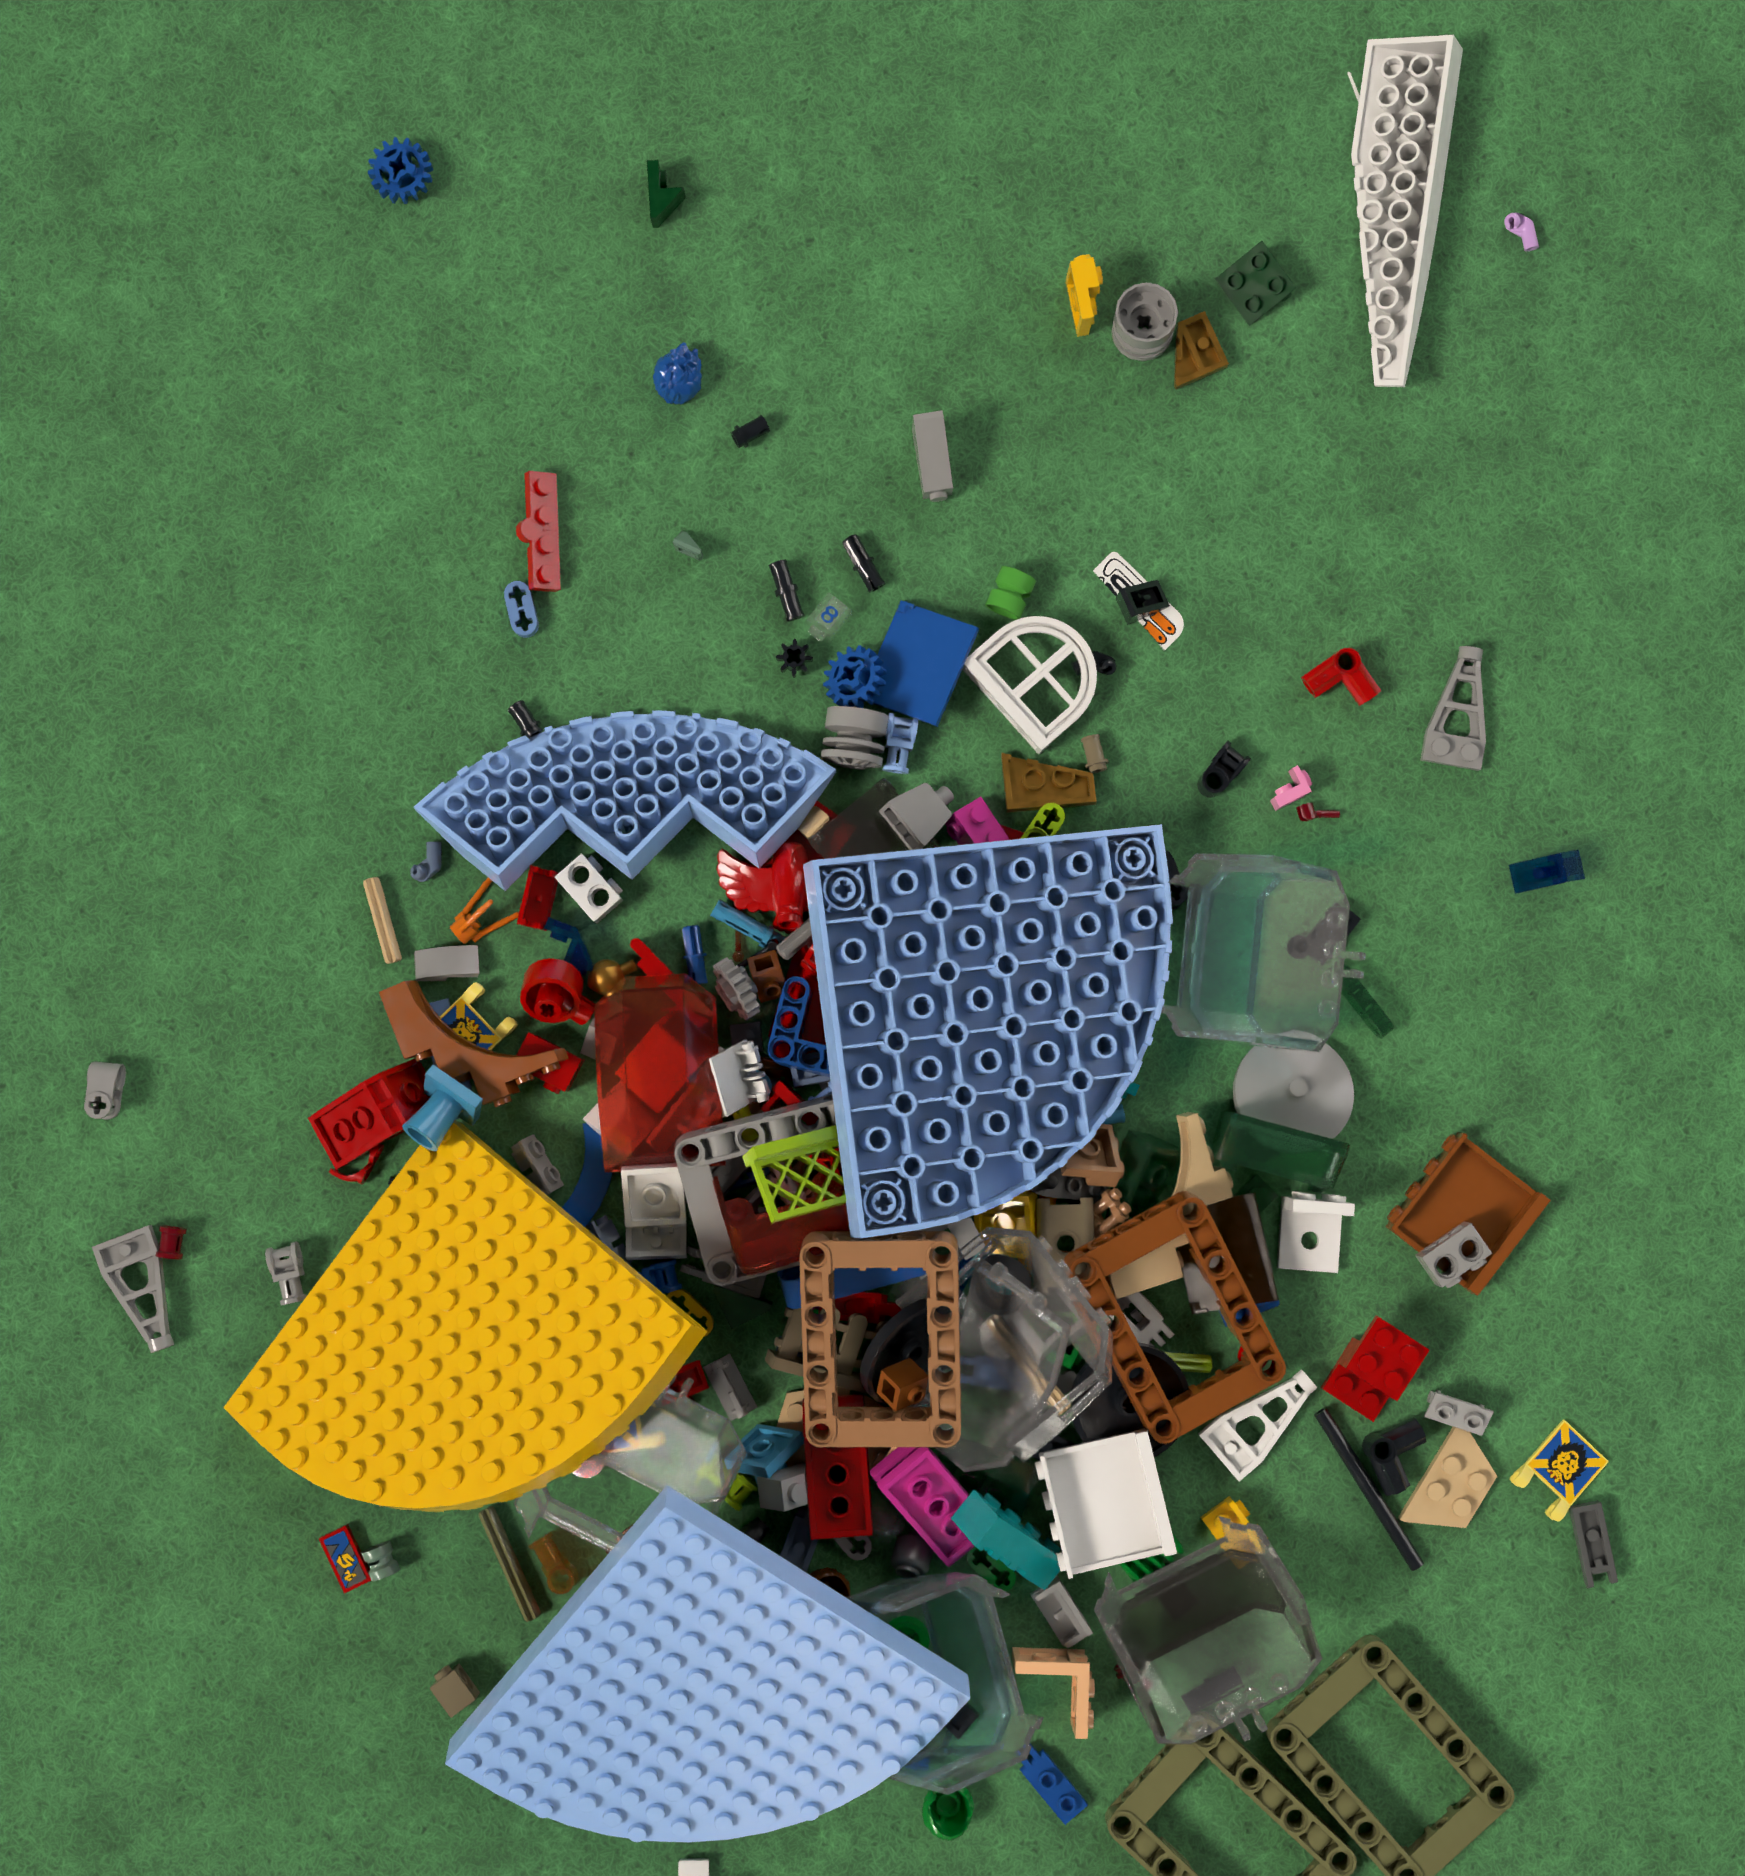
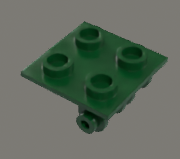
(1256, 283)

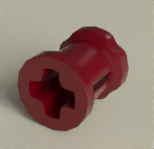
(171, 1242)

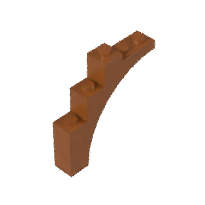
(425, 1035)

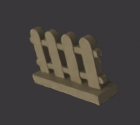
(786, 1358)

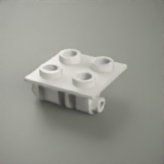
(736, 1076)

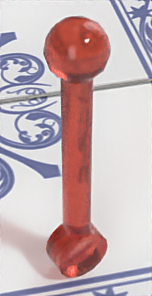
(737, 956)

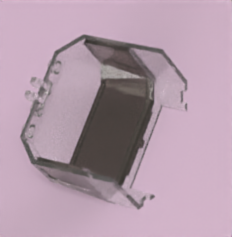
(1211, 1636)

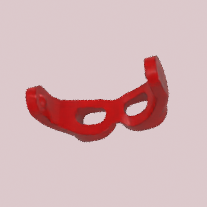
(364, 1173)

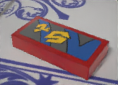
(345, 1558)

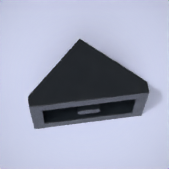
(1141, 601)

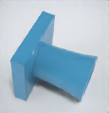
(446, 1103)
(769, 1449)

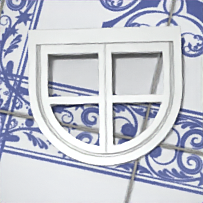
(1009, 700)

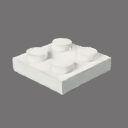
(653, 1195)

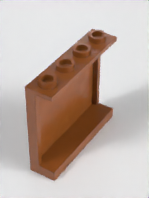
(1472, 1189)

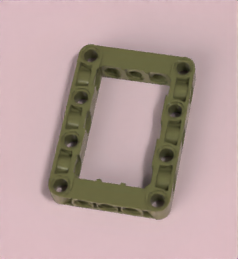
(1333, 1691)
(1174, 1766)

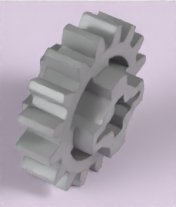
(736, 988)

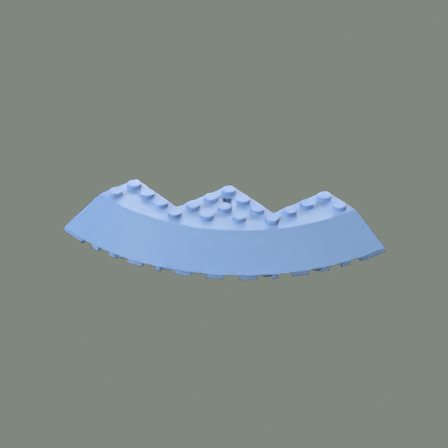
(626, 791)

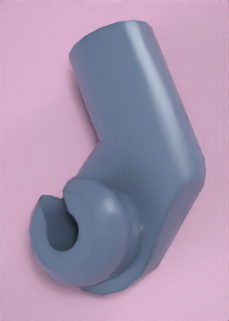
(429, 866)

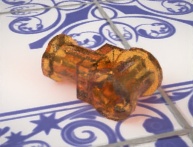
(554, 1564)

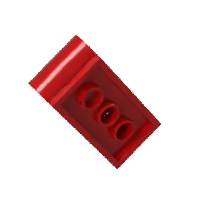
(822, 1489)

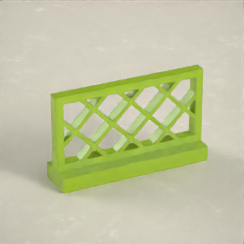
(798, 1148)

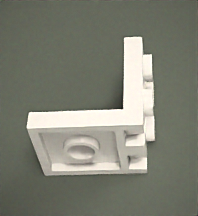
(1308, 1214)

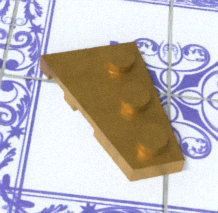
(1034, 784)

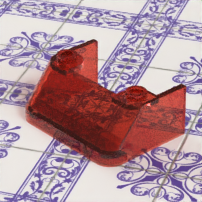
(767, 1246)

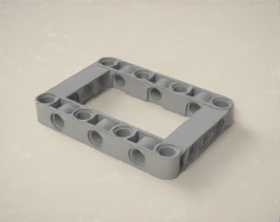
(723, 1143)

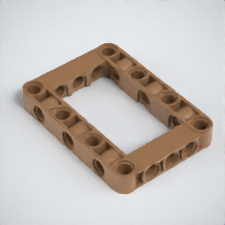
(880, 1424)

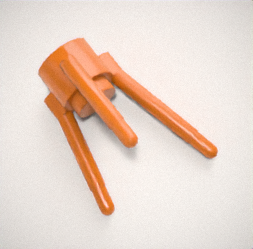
(467, 925)

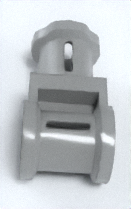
(287, 1271)

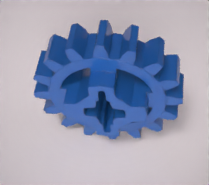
(407, 181)
(855, 674)

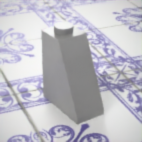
(932, 455)

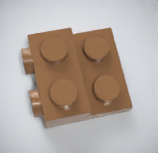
(1097, 1160)

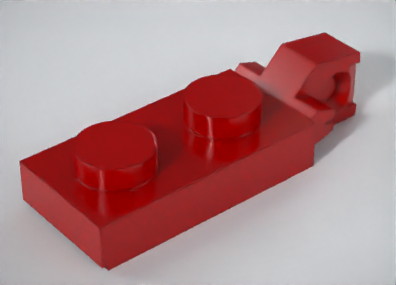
(870, 1304)

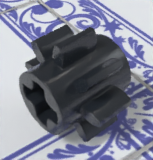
(793, 666)

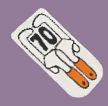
(1118, 574)

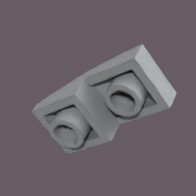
(445, 962)

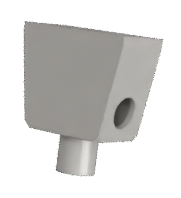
(918, 814)

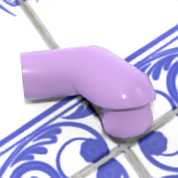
(1523, 228)

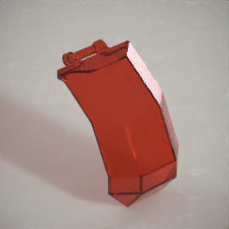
(655, 1068)

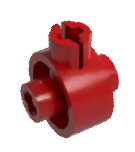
(554, 993)

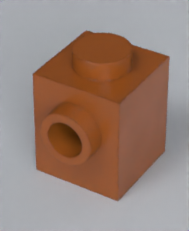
(767, 975)
(902, 1384)

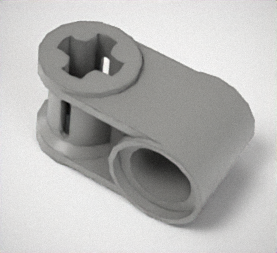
(104, 1085)

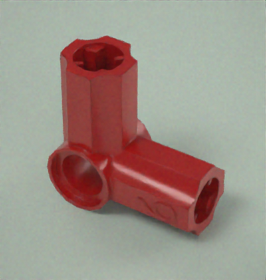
(1329, 673)

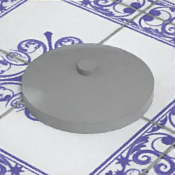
(1295, 1089)

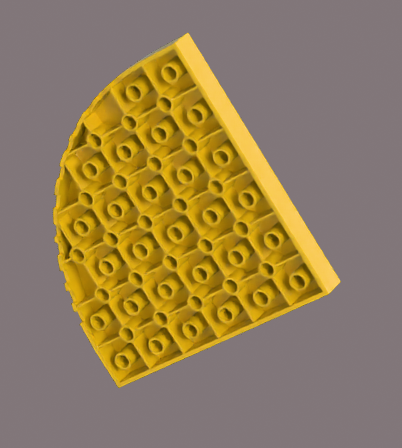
(462, 1344)

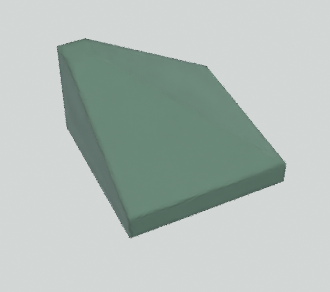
(686, 545)

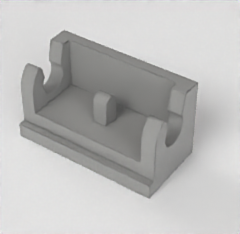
(1062, 1613)

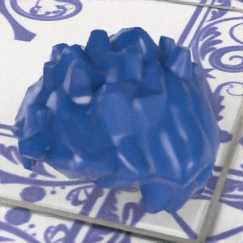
(678, 375)

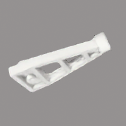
(1232, 1449)

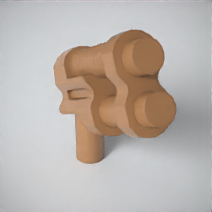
(1119, 1211)

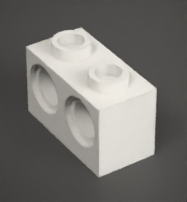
(585, 892)

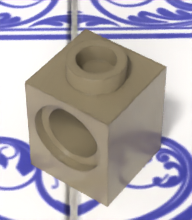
(454, 1689)

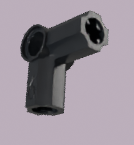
(1387, 1464)

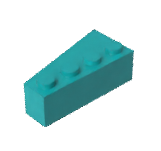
(1008, 1539)

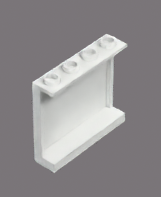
(1105, 1502)

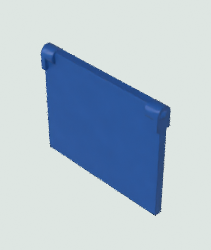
(922, 662)

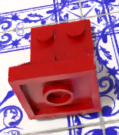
(370, 1112)

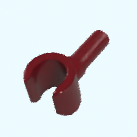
(1307, 812)

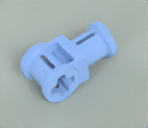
(899, 740)

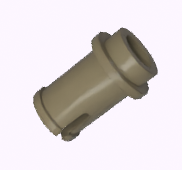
(1094, 754)

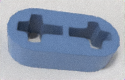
(514, 611)

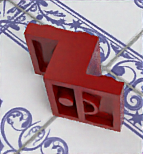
(1375, 1368)

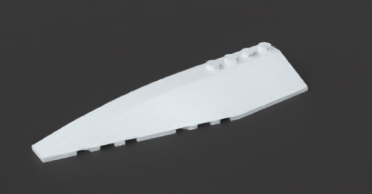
(1399, 184)

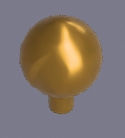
(608, 974)

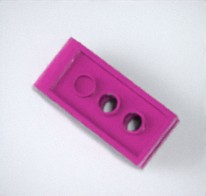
(925, 1497)

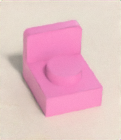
(1288, 794)

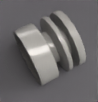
(1142, 306)
(854, 737)

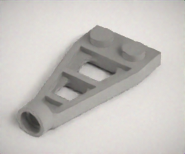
(1453, 749)
(123, 1252)

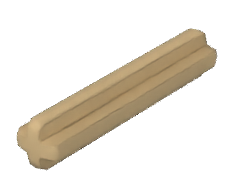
(382, 920)

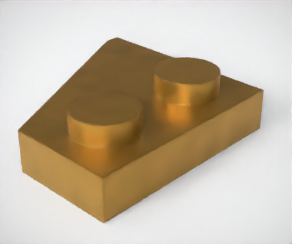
(1196, 351)

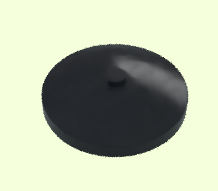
(896, 1341)
(1112, 1410)

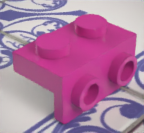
(975, 824)

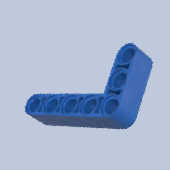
(794, 1035)
(846, 1281)

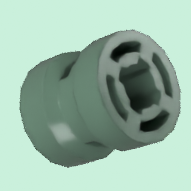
(380, 1561)

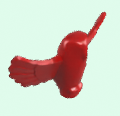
(768, 888)

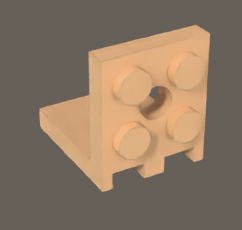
(1063, 1662)

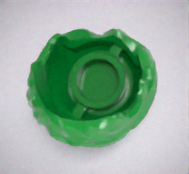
(948, 1814)

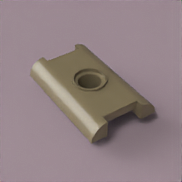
(1067, 1219)

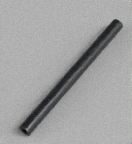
(1369, 1489)

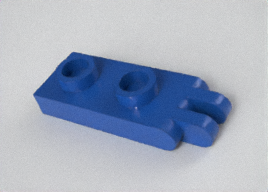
(1053, 1785)

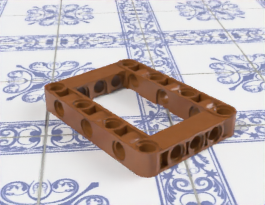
(1227, 1387)

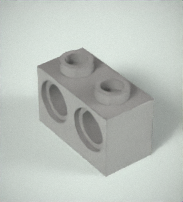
(1450, 1247)

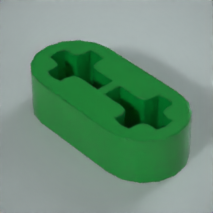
(987, 1573)

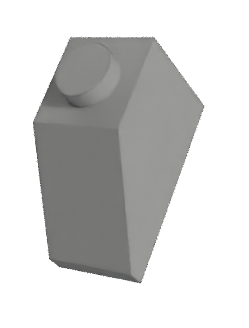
(784, 1489)

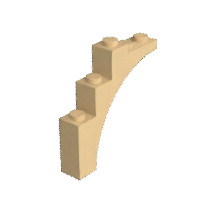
(1194, 1175)

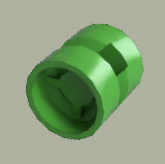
(1011, 590)

